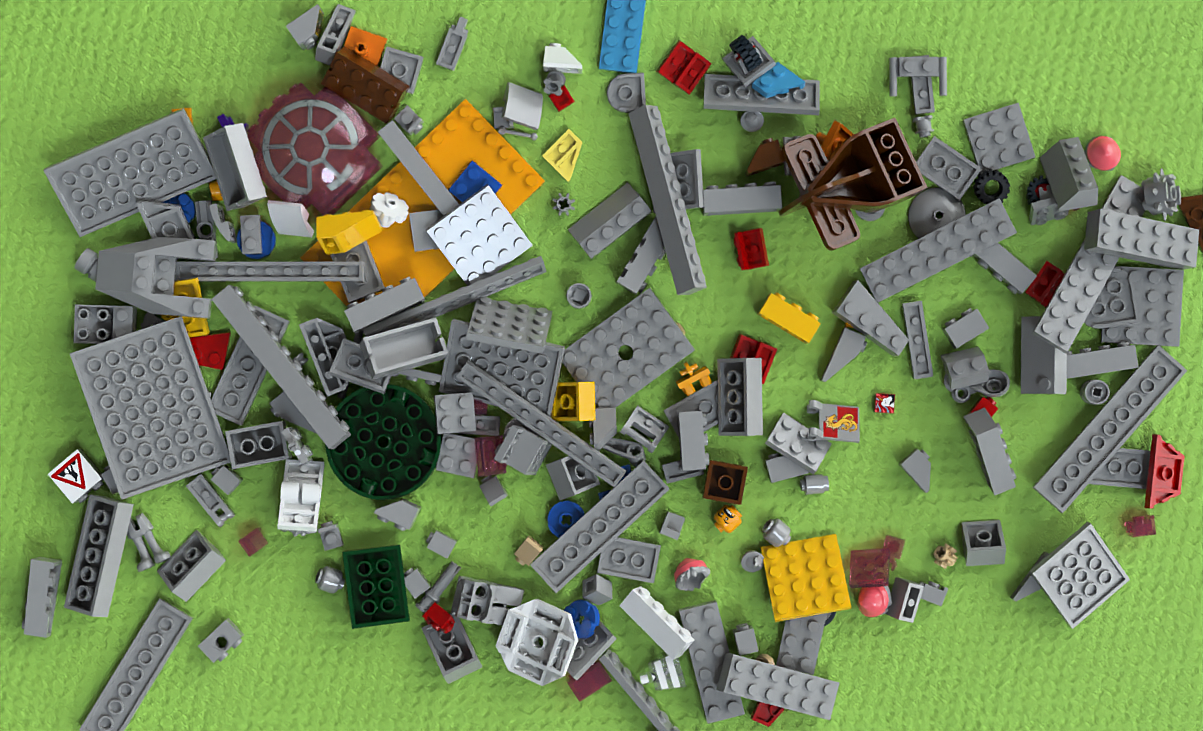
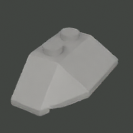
(323, 344)

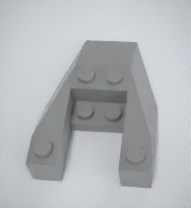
(146, 272)

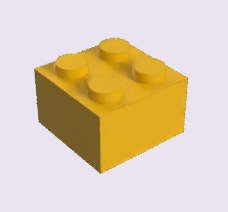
(574, 402)

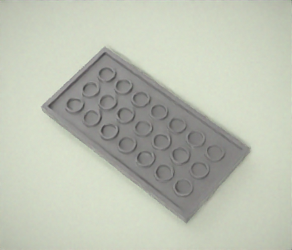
(136, 166)

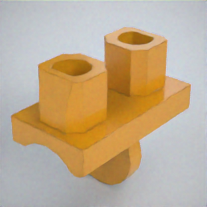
(686, 382)

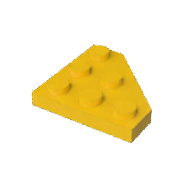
(190, 288)

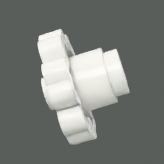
(389, 209)

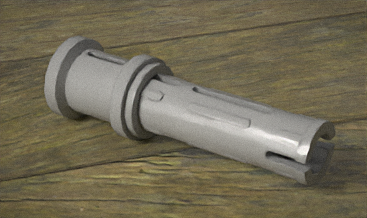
(441, 584)

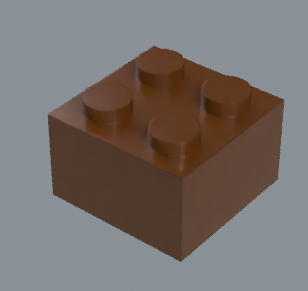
(725, 482)

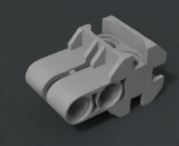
(489, 593)

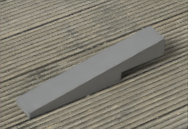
(418, 168)

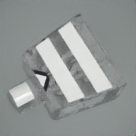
(664, 673)

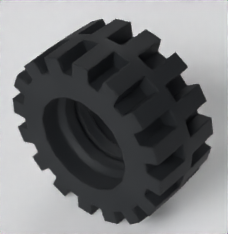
(986, 177)

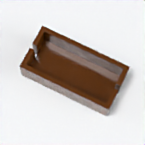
(365, 84)

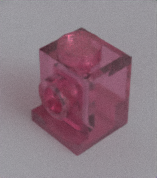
(1140, 526)

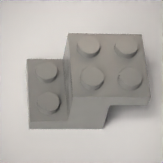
(522, 450)

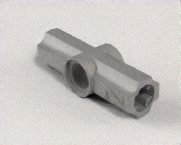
(205, 217)

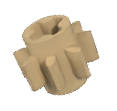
(945, 556)

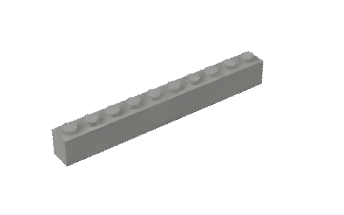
(667, 200)
(281, 366)

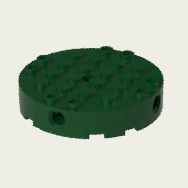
(411, 450)

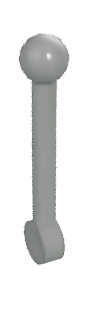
(502, 130)

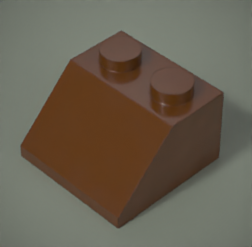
(766, 157)

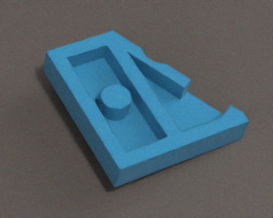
(777, 81)

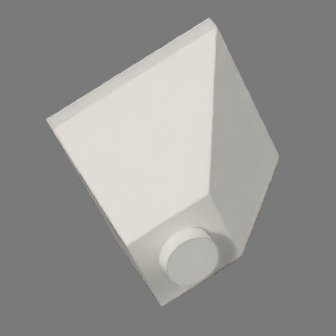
(560, 59)

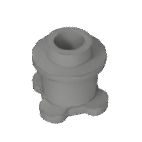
(554, 82)
(923, 126)

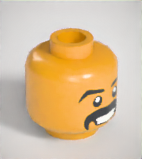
(727, 519)

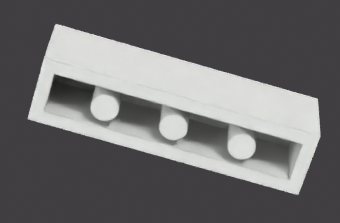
(657, 622)

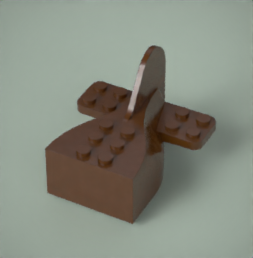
(861, 174)

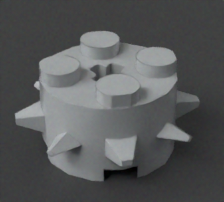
(1161, 194)

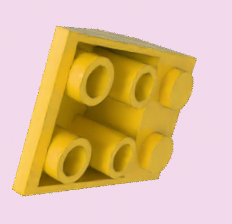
(346, 230)

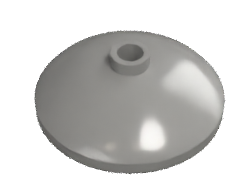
(927, 204)

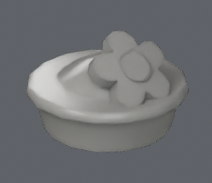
(752, 121)
(752, 561)

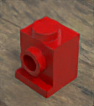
(439, 618)

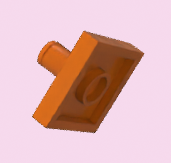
(366, 44)
(837, 134)

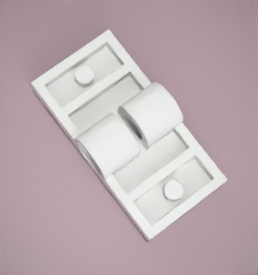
(301, 495)

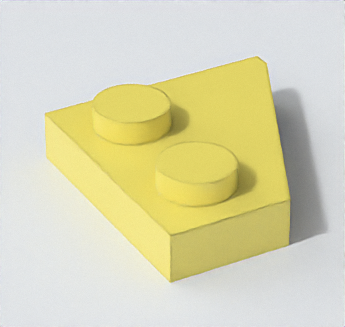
(564, 154)

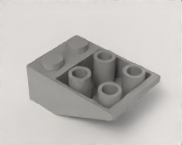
(103, 322)

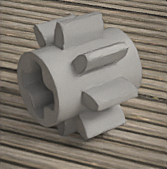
(561, 199)

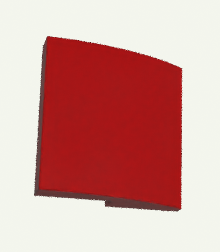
(683, 67)
(1045, 284)
(750, 348)

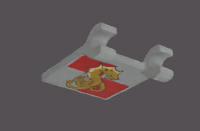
(835, 422)

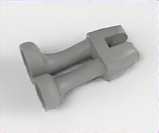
(146, 531)

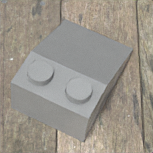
(452, 651)

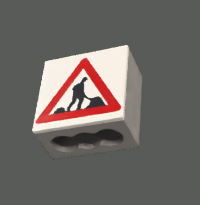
(77, 476)

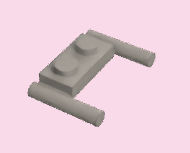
(917, 68)

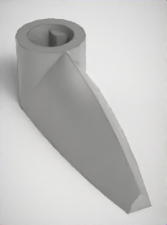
(627, 450)

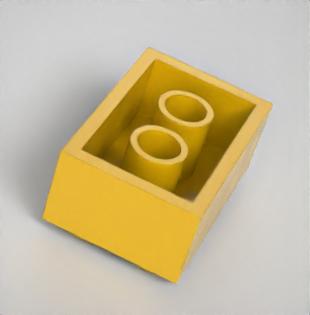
(789, 317)

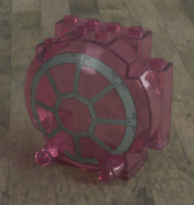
(314, 149)

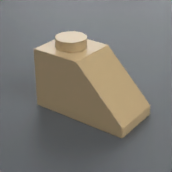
(528, 551)

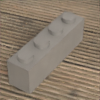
(1006, 268)
(1102, 360)

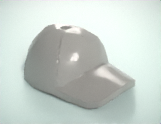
(997, 380)

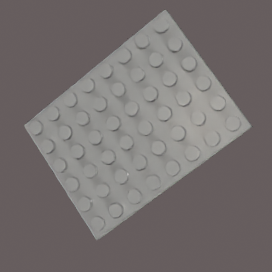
(151, 407)

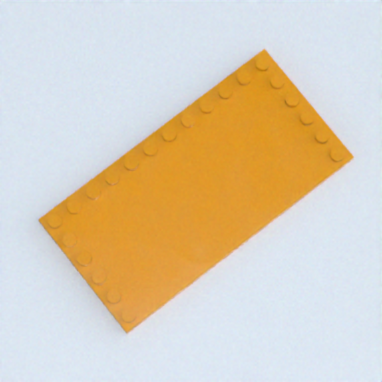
(448, 151)

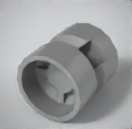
(88, 263)
(579, 295)
(1094, 392)

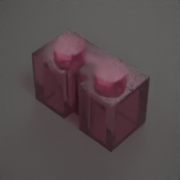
(590, 681)

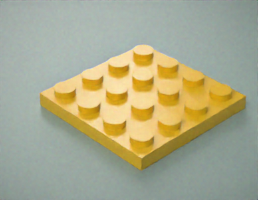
(806, 578)

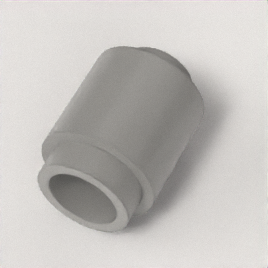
(814, 484)

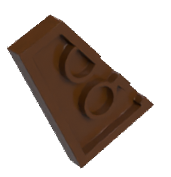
(1193, 213)

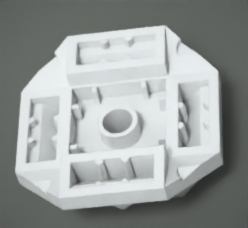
(521, 646)

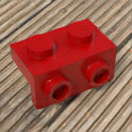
(751, 249)

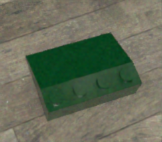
(376, 586)

